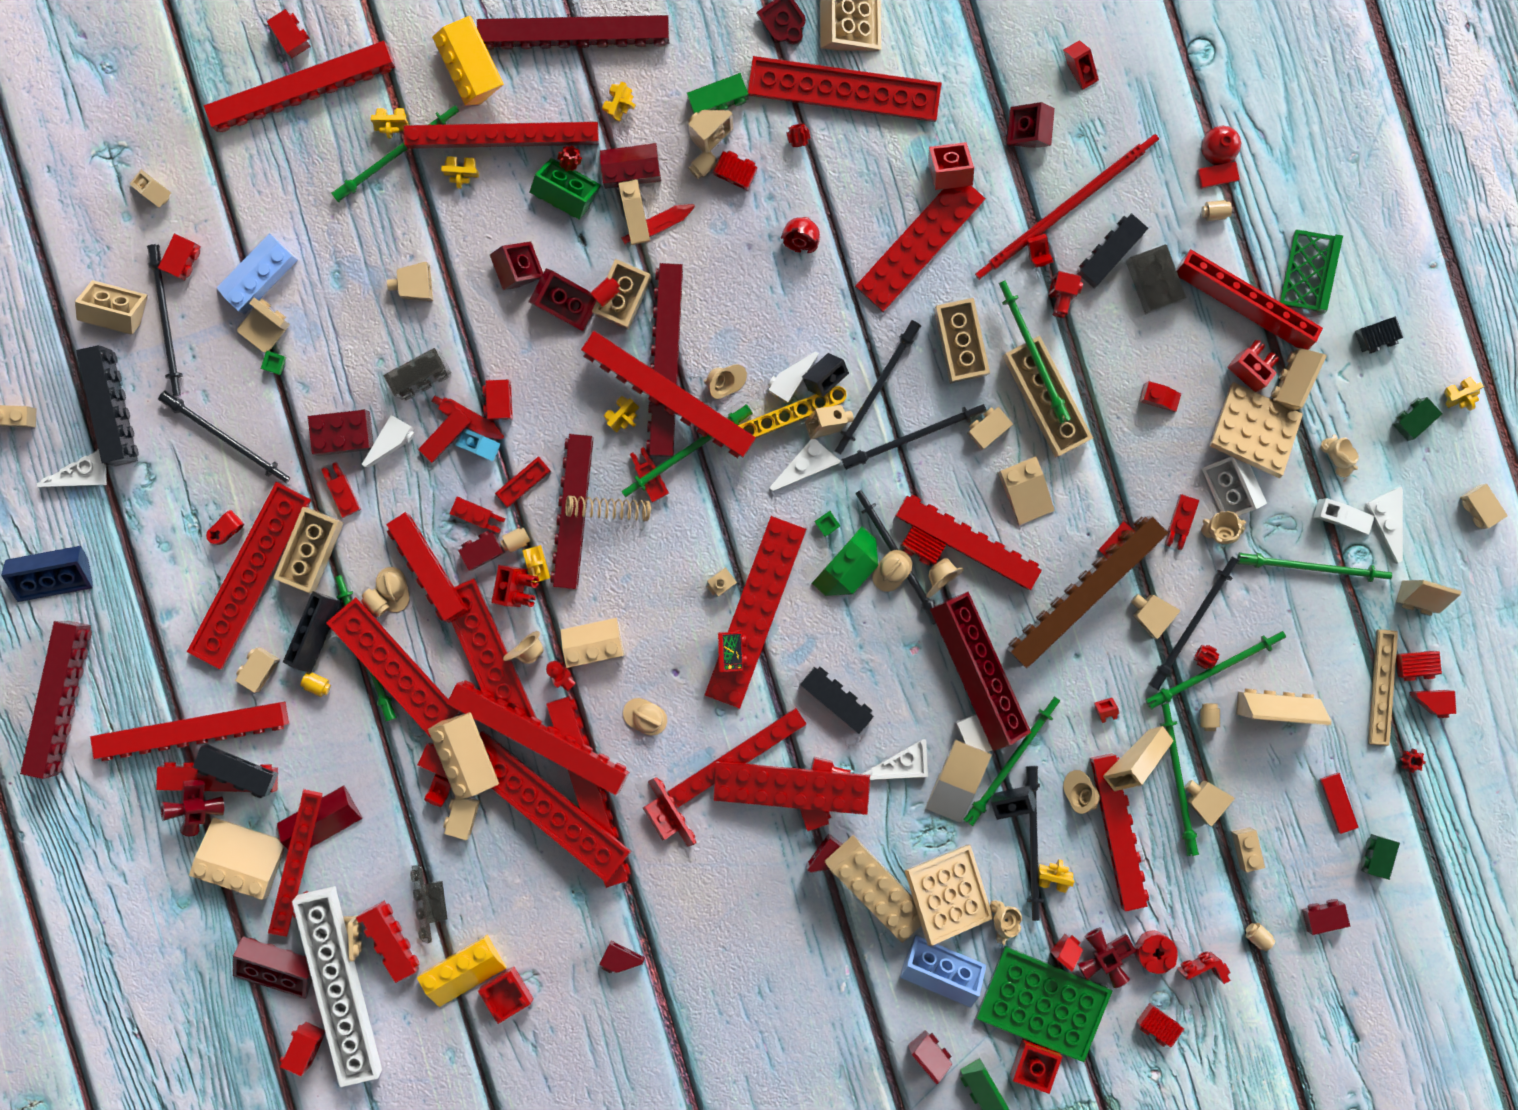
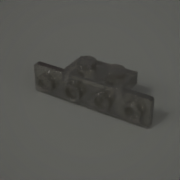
(430, 902)

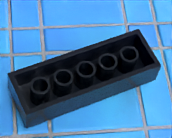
(107, 405)

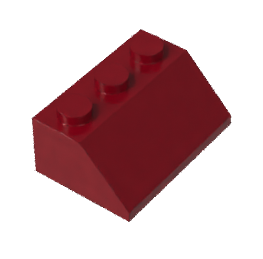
(630, 164)

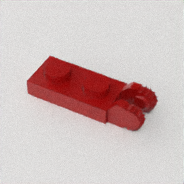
(655, 488)
(341, 491)
(475, 514)
(1182, 520)

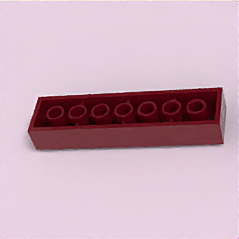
(980, 671)
(56, 699)

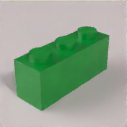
(719, 95)

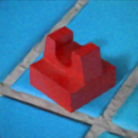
(1106, 708)

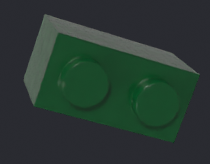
(1416, 418)
(1379, 856)

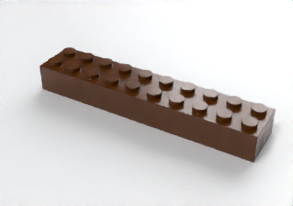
(1087, 591)

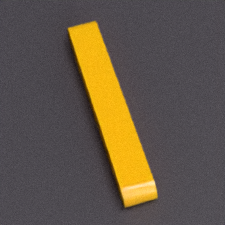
(792, 411)

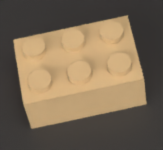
(625, 304)

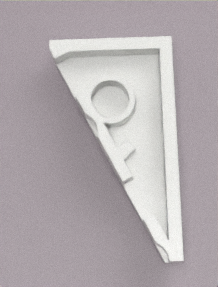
(810, 460)
(85, 472)
(1389, 519)
(905, 764)

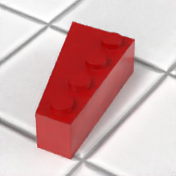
(389, 941)

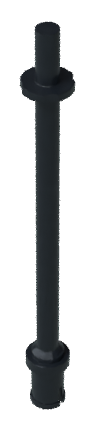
(155, 259)
(905, 340)
(178, 406)
(861, 456)
(927, 603)
(1164, 669)
(1032, 779)

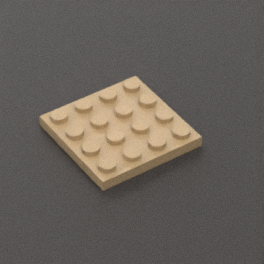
(1256, 430)
(948, 894)

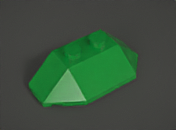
(850, 566)

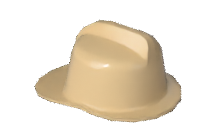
(725, 380)
(892, 570)
(941, 574)
(393, 587)
(527, 650)
(645, 716)
(1080, 792)

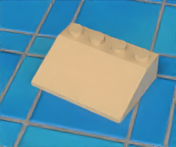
(850, 25)
(1282, 707)
(238, 859)

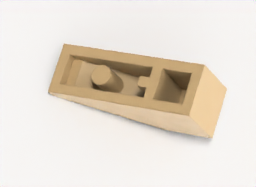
(634, 212)

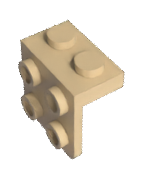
(263, 325)
(353, 929)

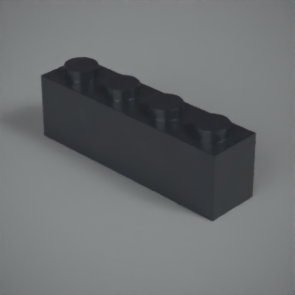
(1113, 250)
(311, 632)
(837, 700)
(234, 770)

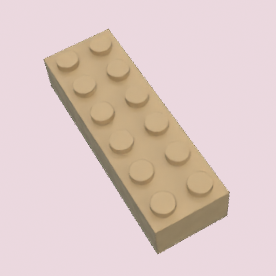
(1059, 437)
(875, 887)

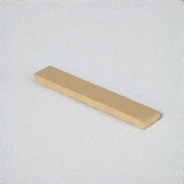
(1383, 687)

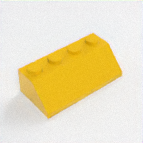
(468, 61)
(461, 971)

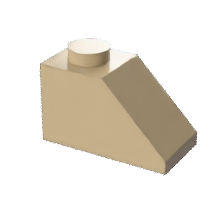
(150, 188)

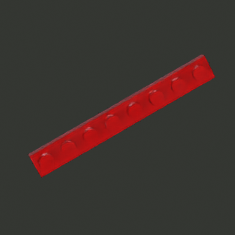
(740, 754)
(295, 862)

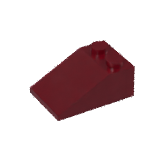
(563, 299)

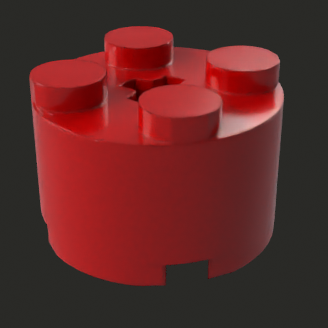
(1163, 960)

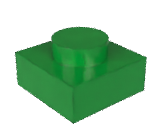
(273, 362)
(827, 523)

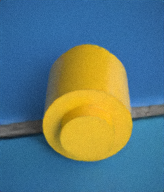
(315, 684)

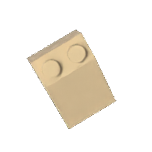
(1026, 490)
(1426, 596)

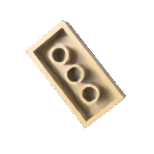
(961, 340)
(308, 550)

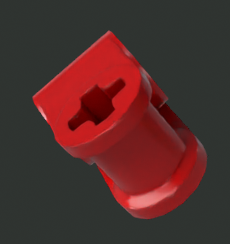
(226, 526)

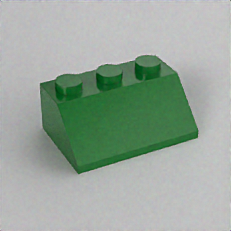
(564, 189)
(982, 1086)

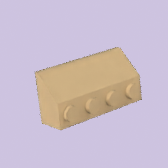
(463, 756)

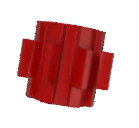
(798, 135)
(569, 158)
(1206, 656)
(1406, 759)

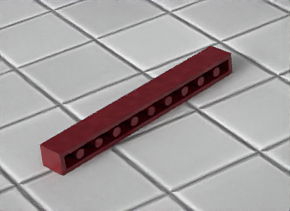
(574, 31)
(666, 353)

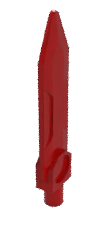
(665, 220)
(479, 424)

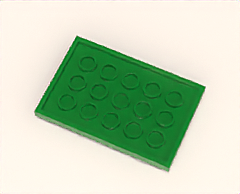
(1044, 1004)

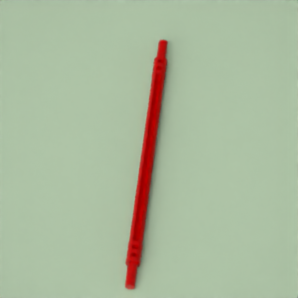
(1067, 206)

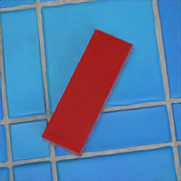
(444, 435)
(523, 482)
(1339, 803)

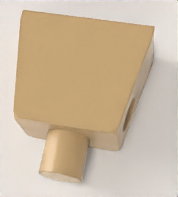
(413, 282)
(827, 421)
(1154, 614)
(1208, 800)

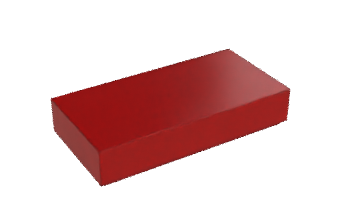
(1218, 175)

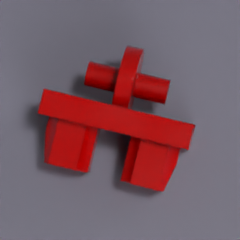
(560, 675)

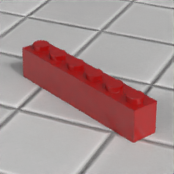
(426, 567)
(172, 776)

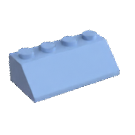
(256, 274)
(943, 971)

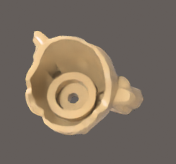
(1341, 454)
(1223, 527)
(1009, 928)

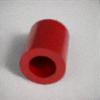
(605, 291)

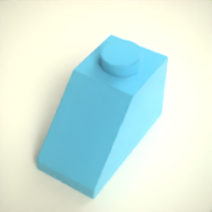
(478, 444)

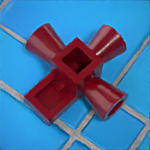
(192, 807)
(1107, 957)

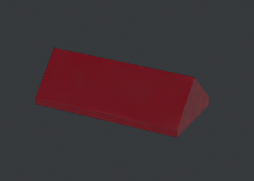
(334, 814)

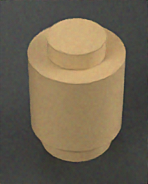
(703, 164)
(1216, 210)
(515, 540)
(374, 602)
(1209, 716)
(1260, 936)

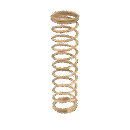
(569, 507)

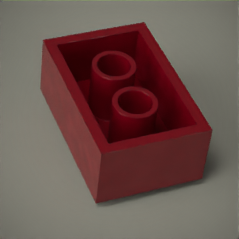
(340, 432)

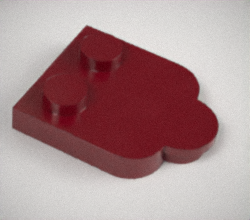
(783, 20)

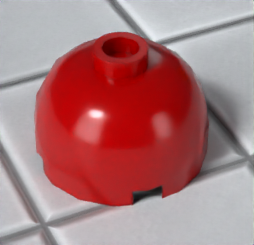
(1221, 145)
(801, 234)

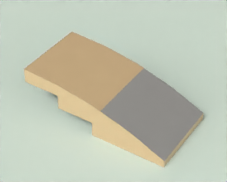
(958, 781)

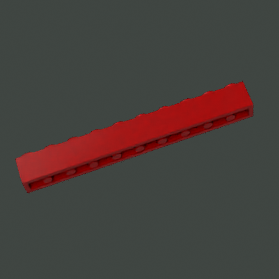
(299, 87)
(501, 135)
(668, 394)
(189, 730)
(538, 737)
(589, 795)

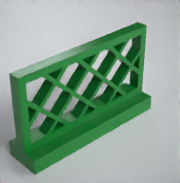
(1328, 272)

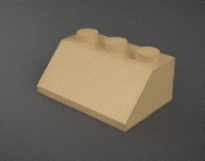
(710, 127)
(111, 307)
(1297, 378)
(592, 642)

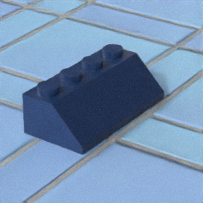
(47, 573)

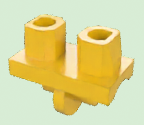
(621, 102)
(389, 123)
(452, 169)
(1466, 397)
(623, 416)
(536, 563)
(1055, 873)

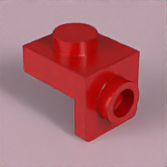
(1039, 250)
(438, 791)

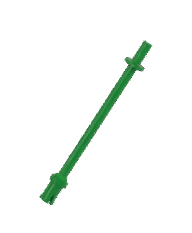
(351, 185)
(1057, 403)
(735, 417)
(1257, 560)
(1166, 695)
(383, 700)
(980, 806)
(1188, 835)

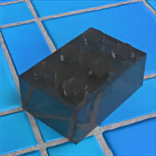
(1155, 279)
(418, 374)

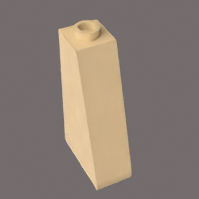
(1139, 760)

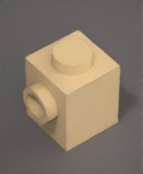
(721, 582)

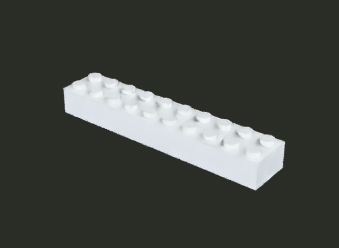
(337, 986)

